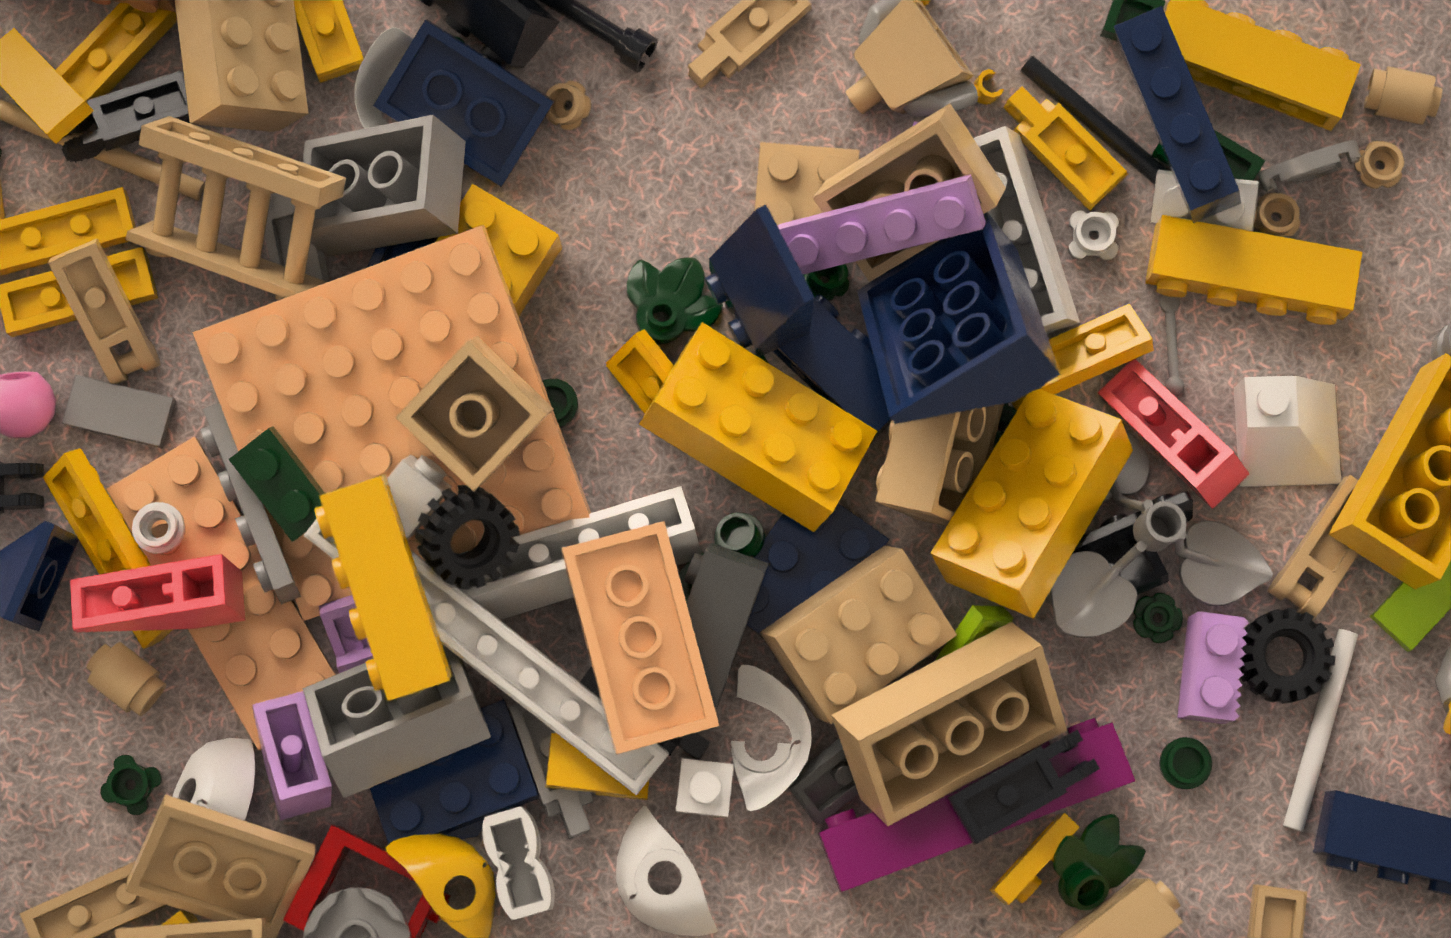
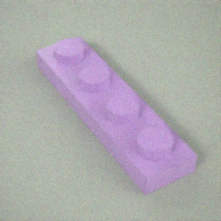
(884, 225)

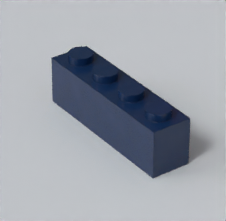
(1177, 114)
(838, 366)
(1385, 837)

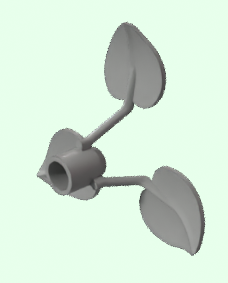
(1216, 567)

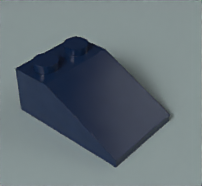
(761, 286)

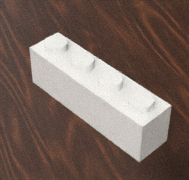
(1026, 226)

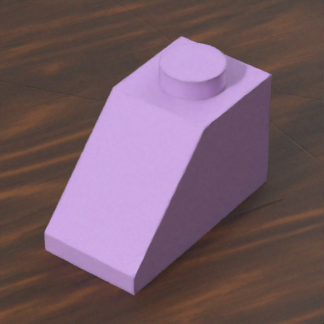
(292, 756)

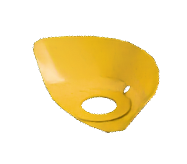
(436, 860)

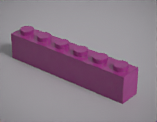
(869, 849)

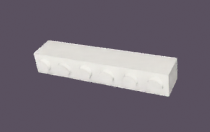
(538, 567)

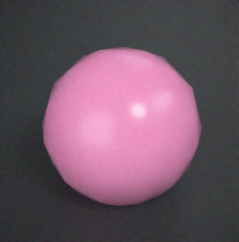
(25, 404)

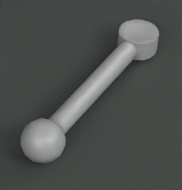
(1170, 306)

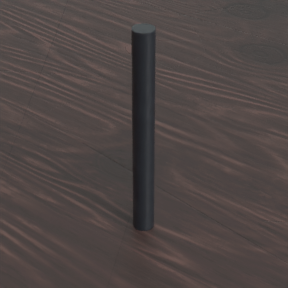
(1092, 118)

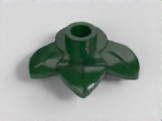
(674, 292)
(1094, 863)

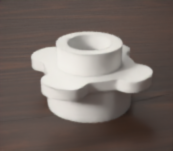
(1102, 223)

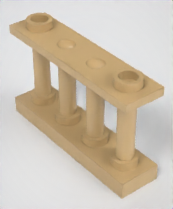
(264, 175)

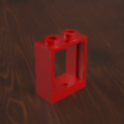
(326, 866)

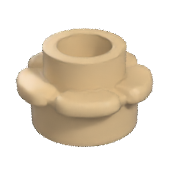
(580, 109)
(1390, 157)
(1282, 205)

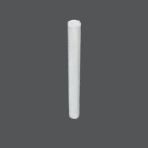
(1320, 732)

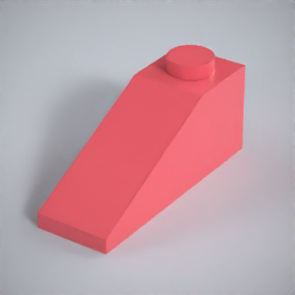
(1174, 433)
(160, 597)

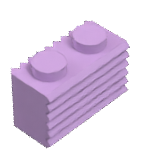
(1212, 668)

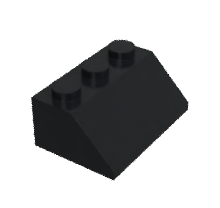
(508, 28)

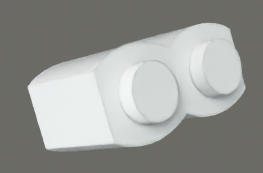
(515, 848)

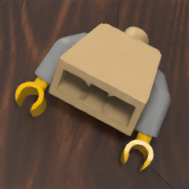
(912, 63)

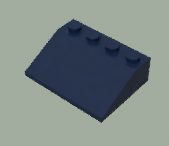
(956, 328)

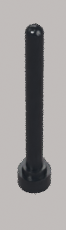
(628, 43)

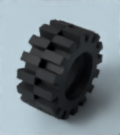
(486, 555)
(1315, 656)

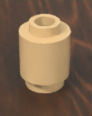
(1403, 95)
(125, 678)

